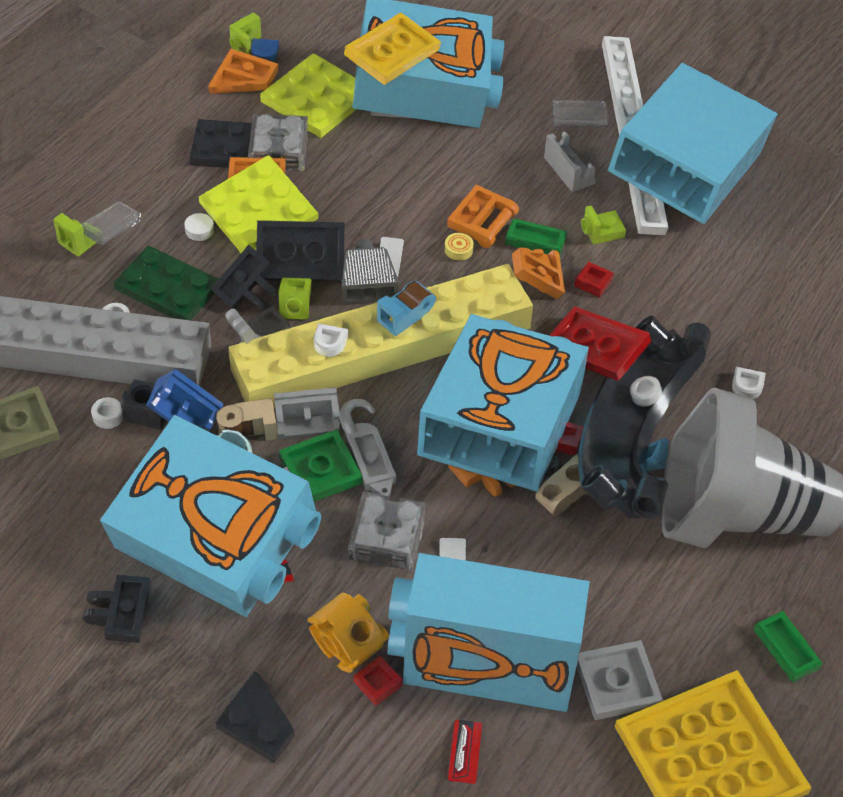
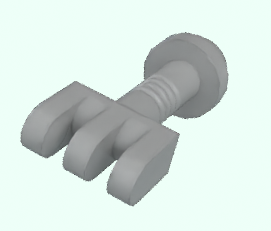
(240, 326)

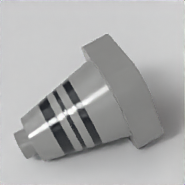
(743, 478)

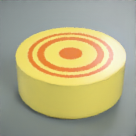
(459, 246)

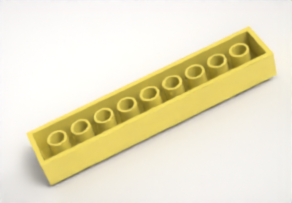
(290, 362)

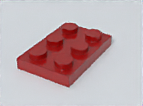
(610, 343)

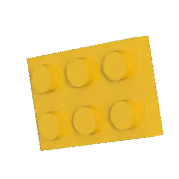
(392, 48)

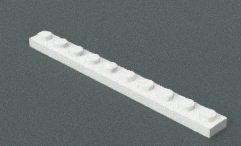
(627, 101)

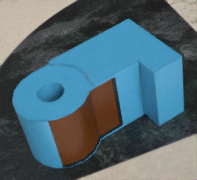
(404, 307)

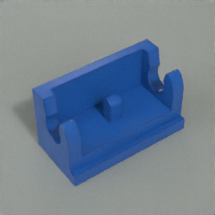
(182, 397)

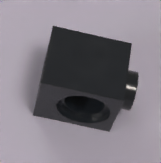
(135, 406)

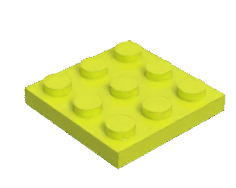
(313, 90)
(255, 194)

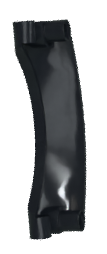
(620, 431)

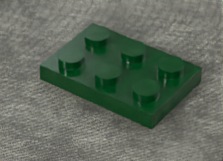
(166, 284)

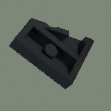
(257, 720)

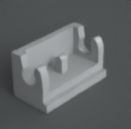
(568, 164)
(306, 413)

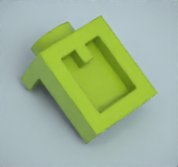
(244, 31)
(602, 226)
(71, 235)
(294, 298)

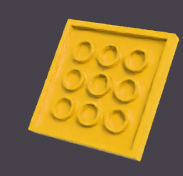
(711, 745)

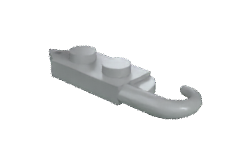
(367, 449)

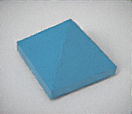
(657, 454)

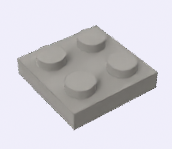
(618, 680)

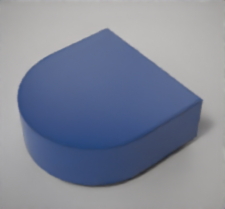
(265, 49)

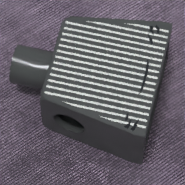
(367, 274)

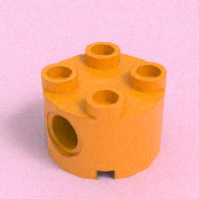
(347, 631)

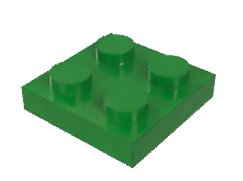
(323, 463)

